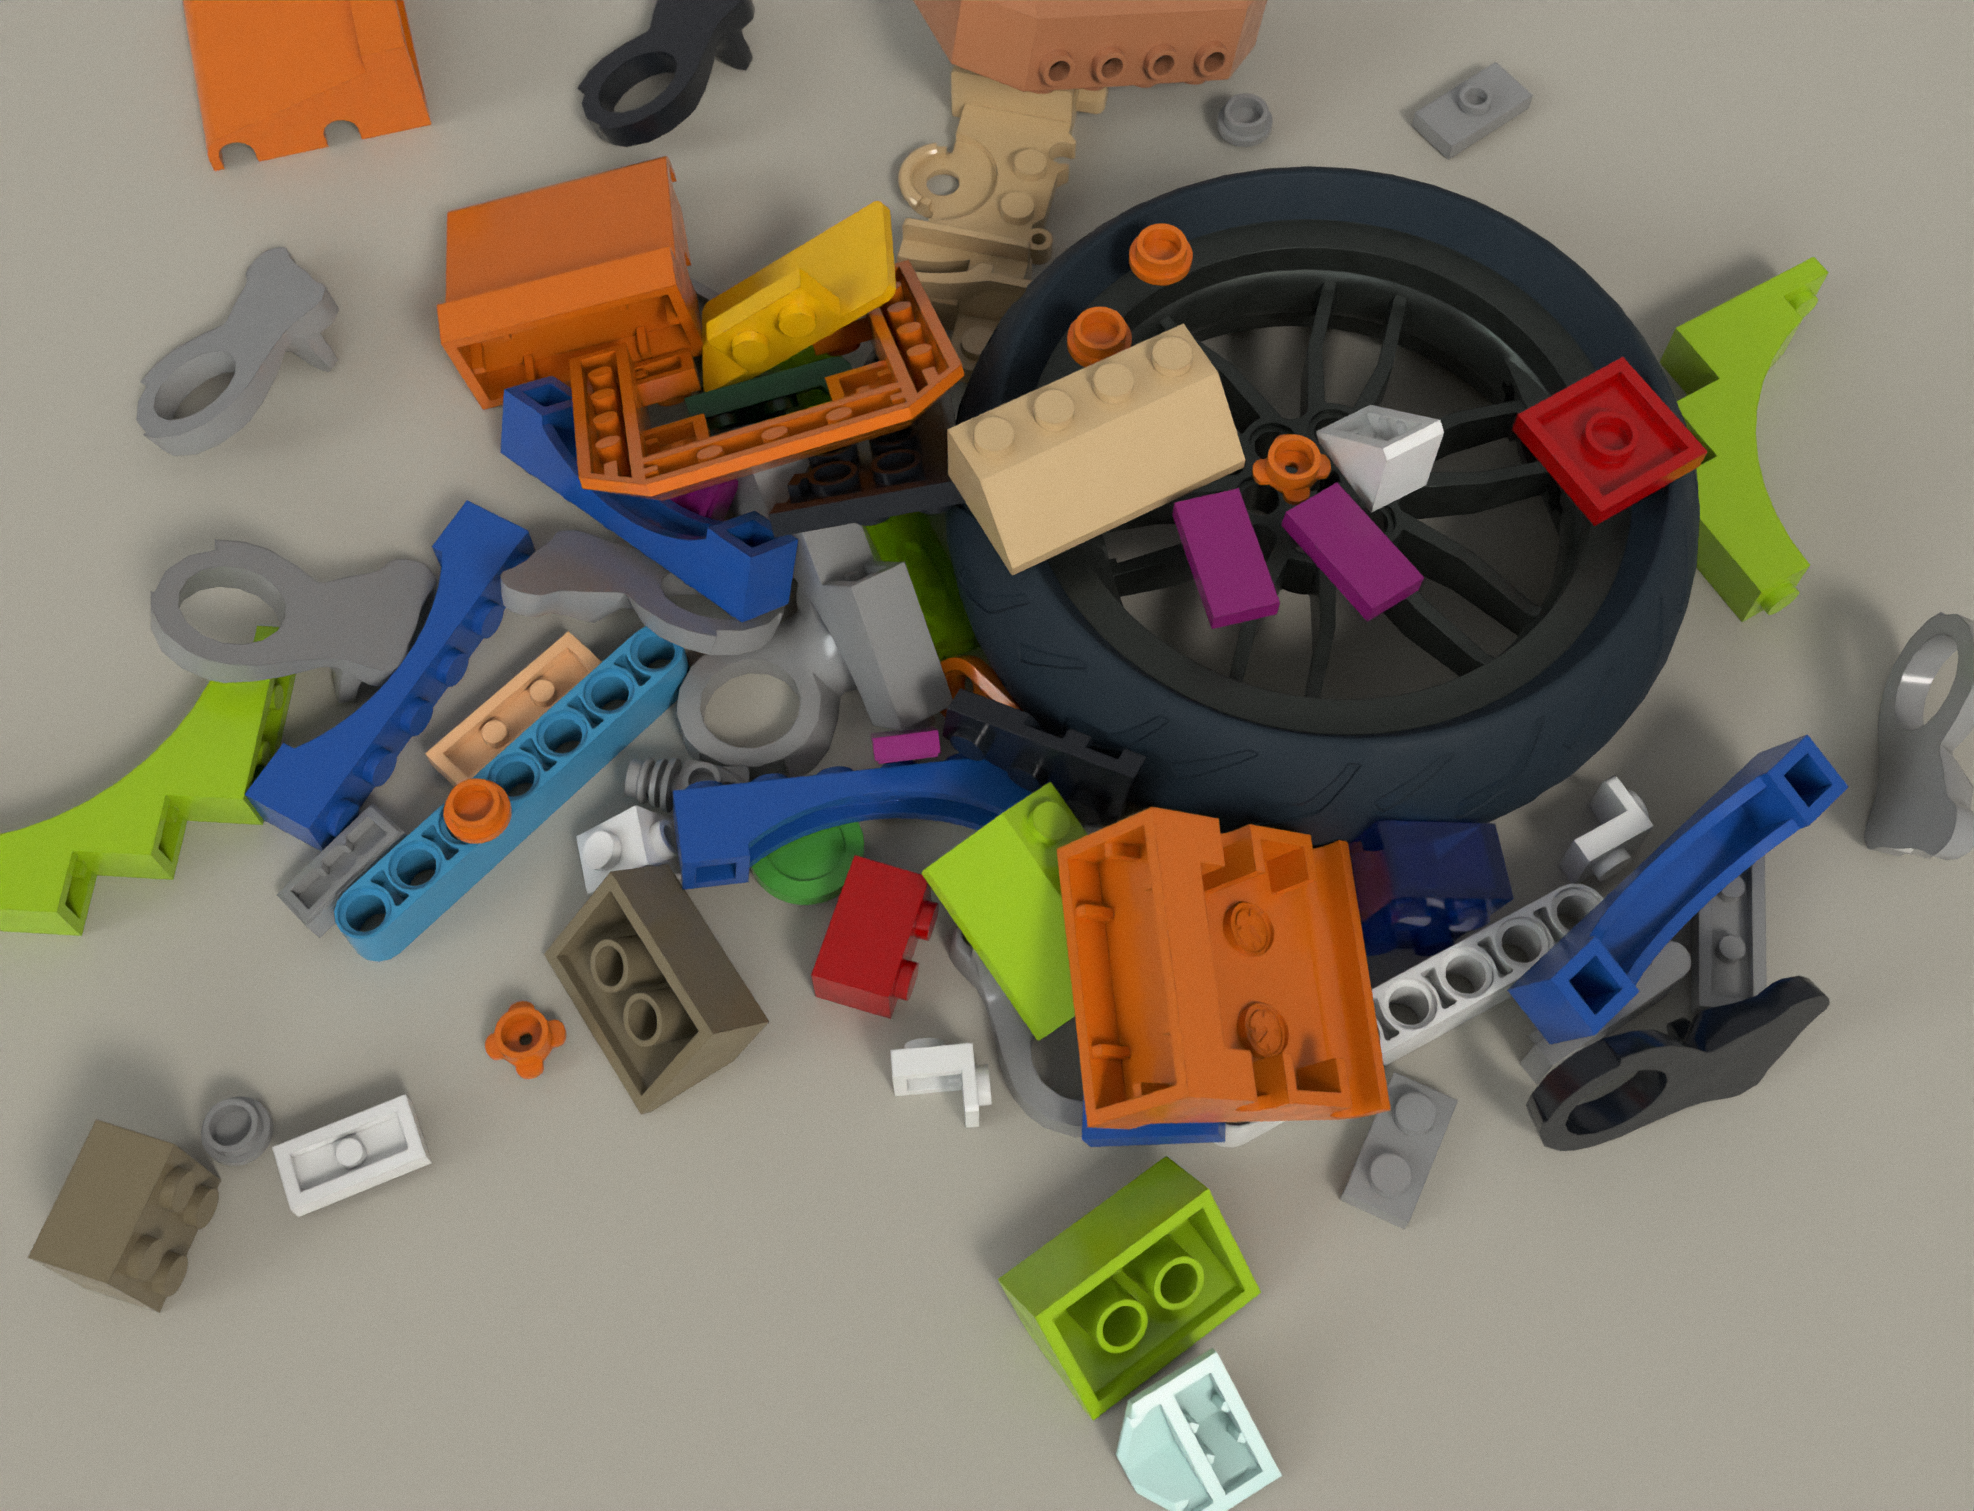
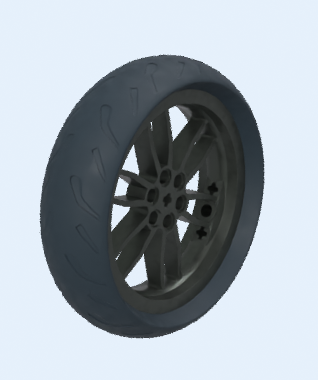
(1420, 275)

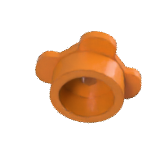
(1294, 452)
(522, 1020)

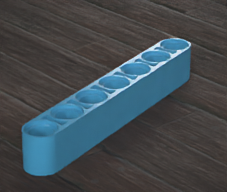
(526, 760)

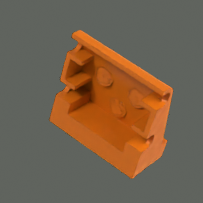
(292, 67)
(567, 277)
(1218, 975)

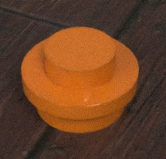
(1160, 255)
(1097, 335)
(477, 811)

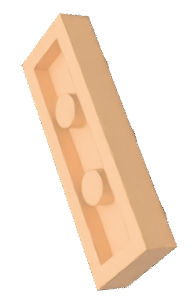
(512, 710)

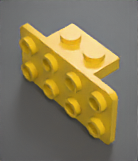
(799, 298)

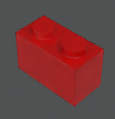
(874, 937)

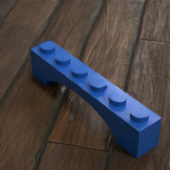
(726, 561)
(325, 781)
(736, 825)
(1605, 954)

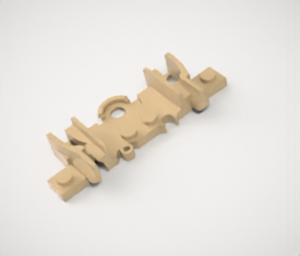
(991, 230)

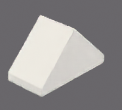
(1383, 452)

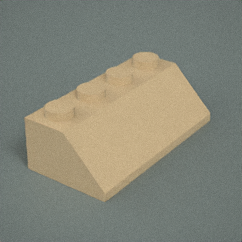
(1095, 449)

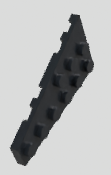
(874, 477)

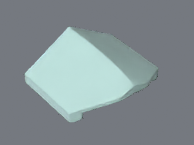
(1194, 1441)

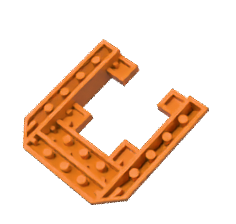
(629, 458)

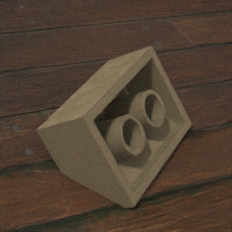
(654, 985)

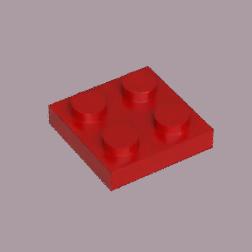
(1609, 440)

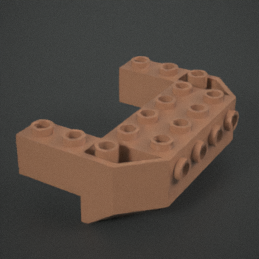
(1095, 42)

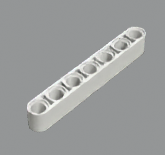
(1476, 958)

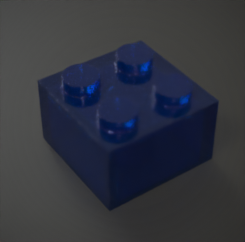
(1426, 883)

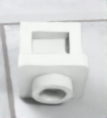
(627, 842)
(1609, 846)
(933, 1067)

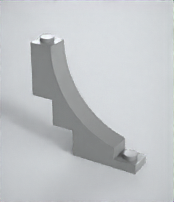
(863, 605)

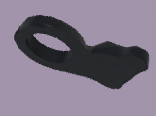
(679, 41)
(1696, 1063)

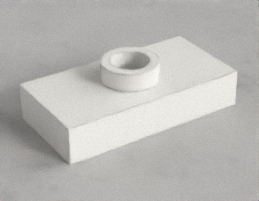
(351, 1155)

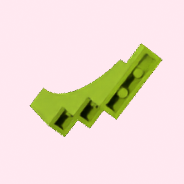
(1722, 369)
(143, 817)

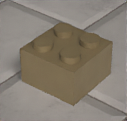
(127, 1216)

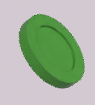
(811, 866)

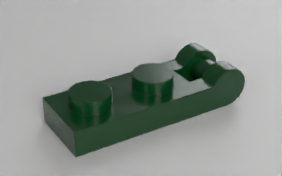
(773, 391)

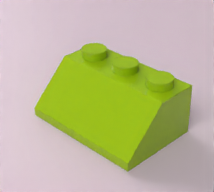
(1010, 906)
(1131, 1285)

